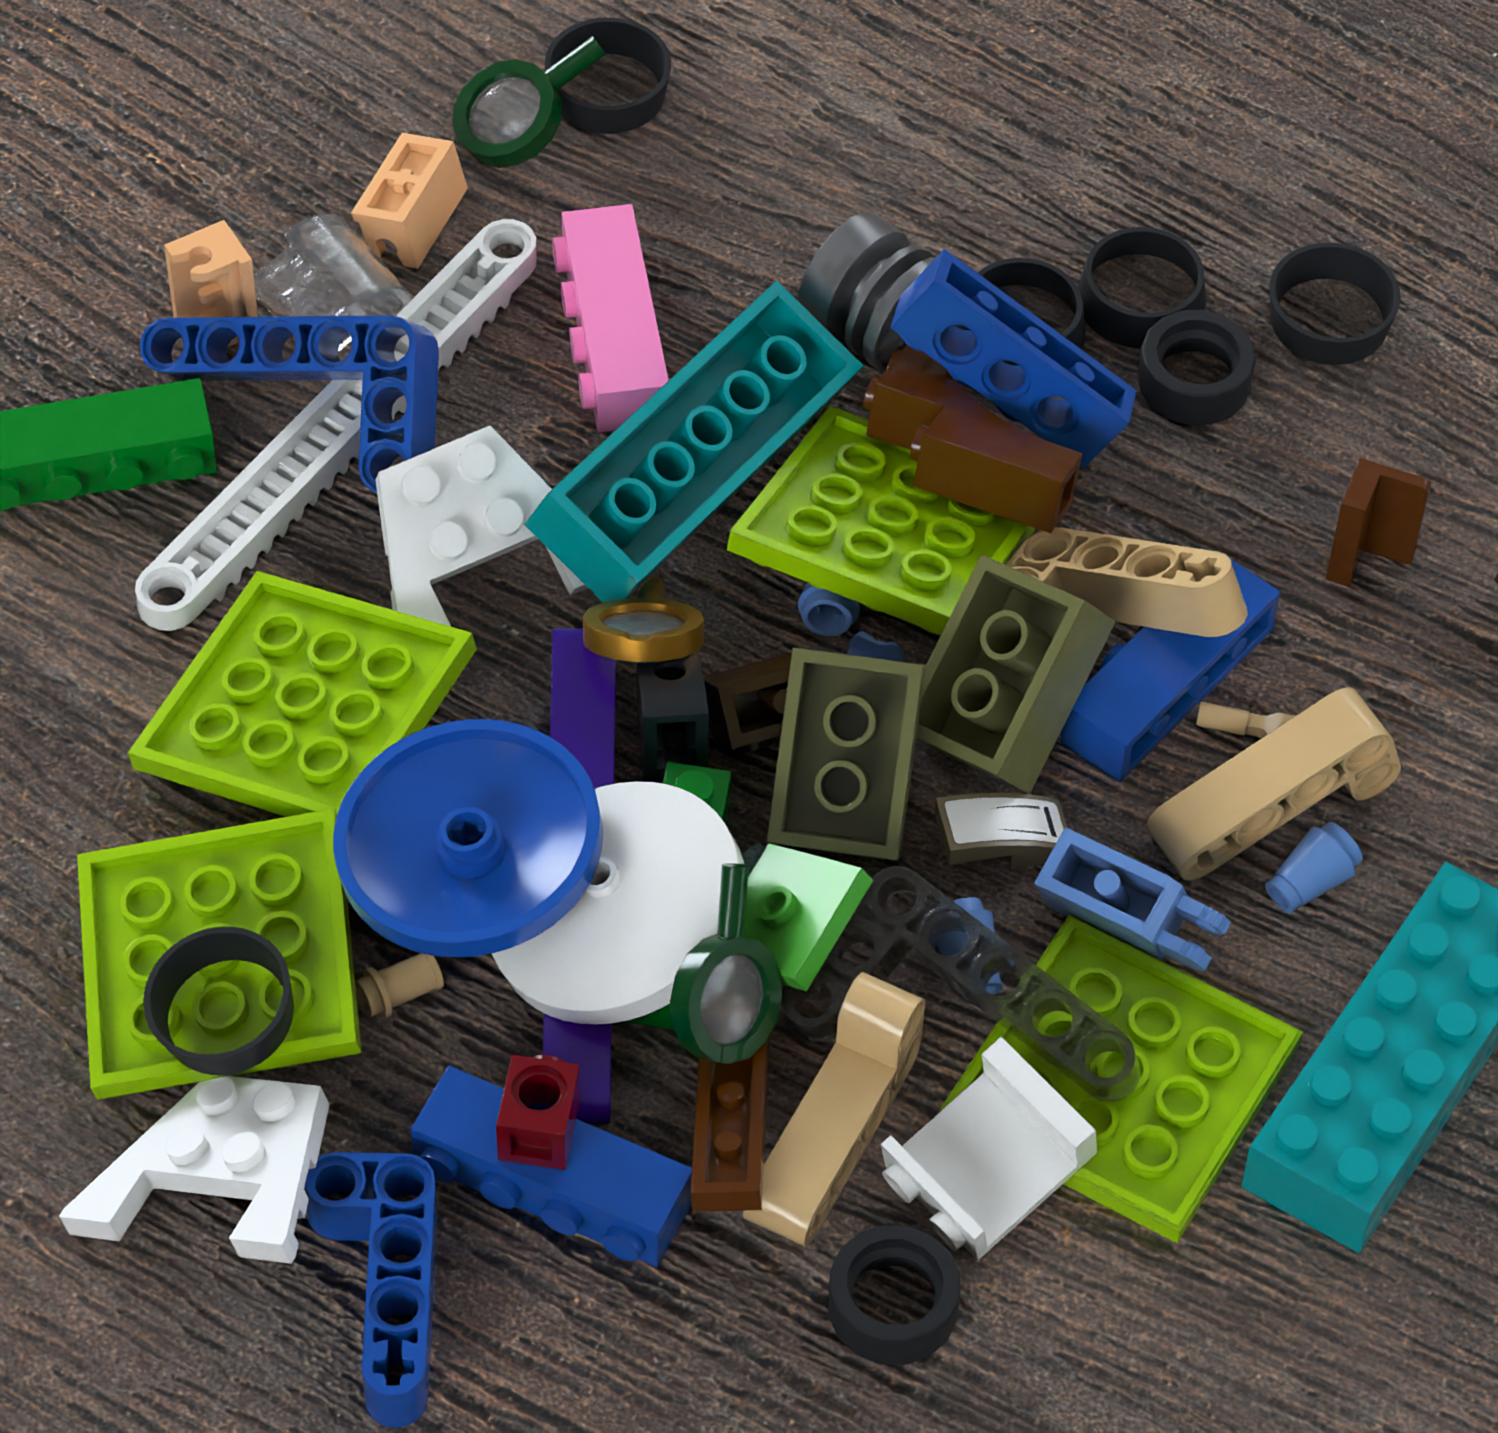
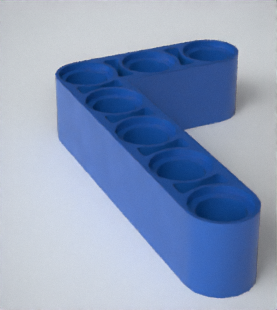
(317, 359)

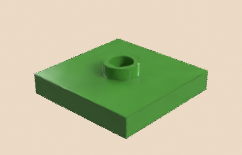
(801, 908)

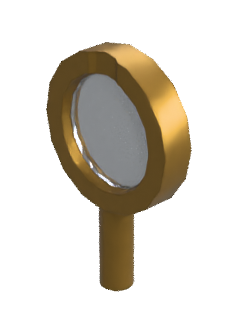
(643, 627)

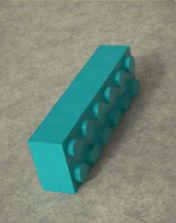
(693, 445)
(1387, 1068)

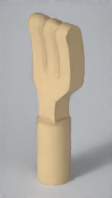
(1238, 720)

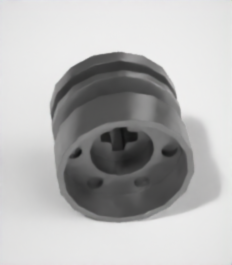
(858, 284)

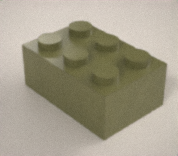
(1008, 672)
(846, 753)

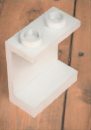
(991, 1153)

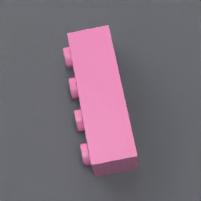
(612, 312)

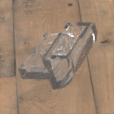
(329, 274)

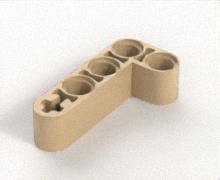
(1139, 580)
(1275, 781)
(842, 1108)

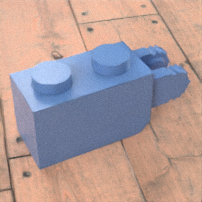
(1125, 899)

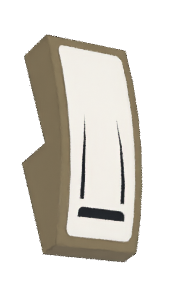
(999, 826)

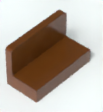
(1377, 516)

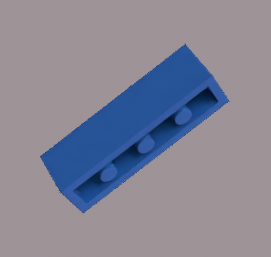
(1158, 681)
(609, 1187)

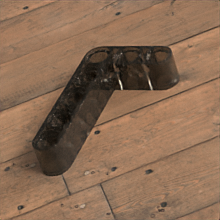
(968, 974)

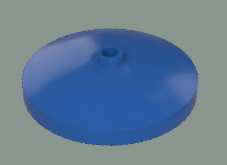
(468, 838)

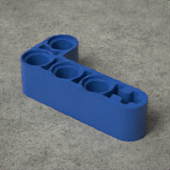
(391, 1287)

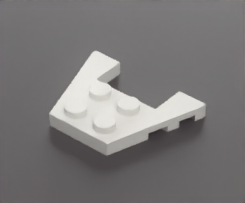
(454, 514)
(225, 1142)

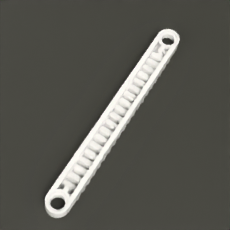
(324, 437)

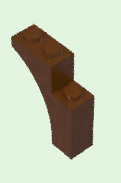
(965, 447)

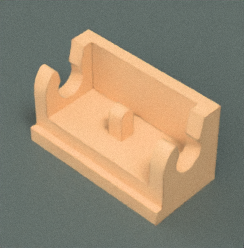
(411, 197)
(211, 275)

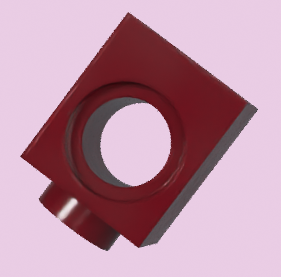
(538, 1135)

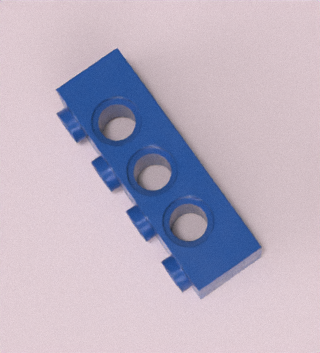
(1003, 330)

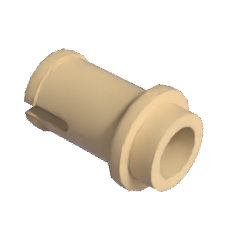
(397, 984)

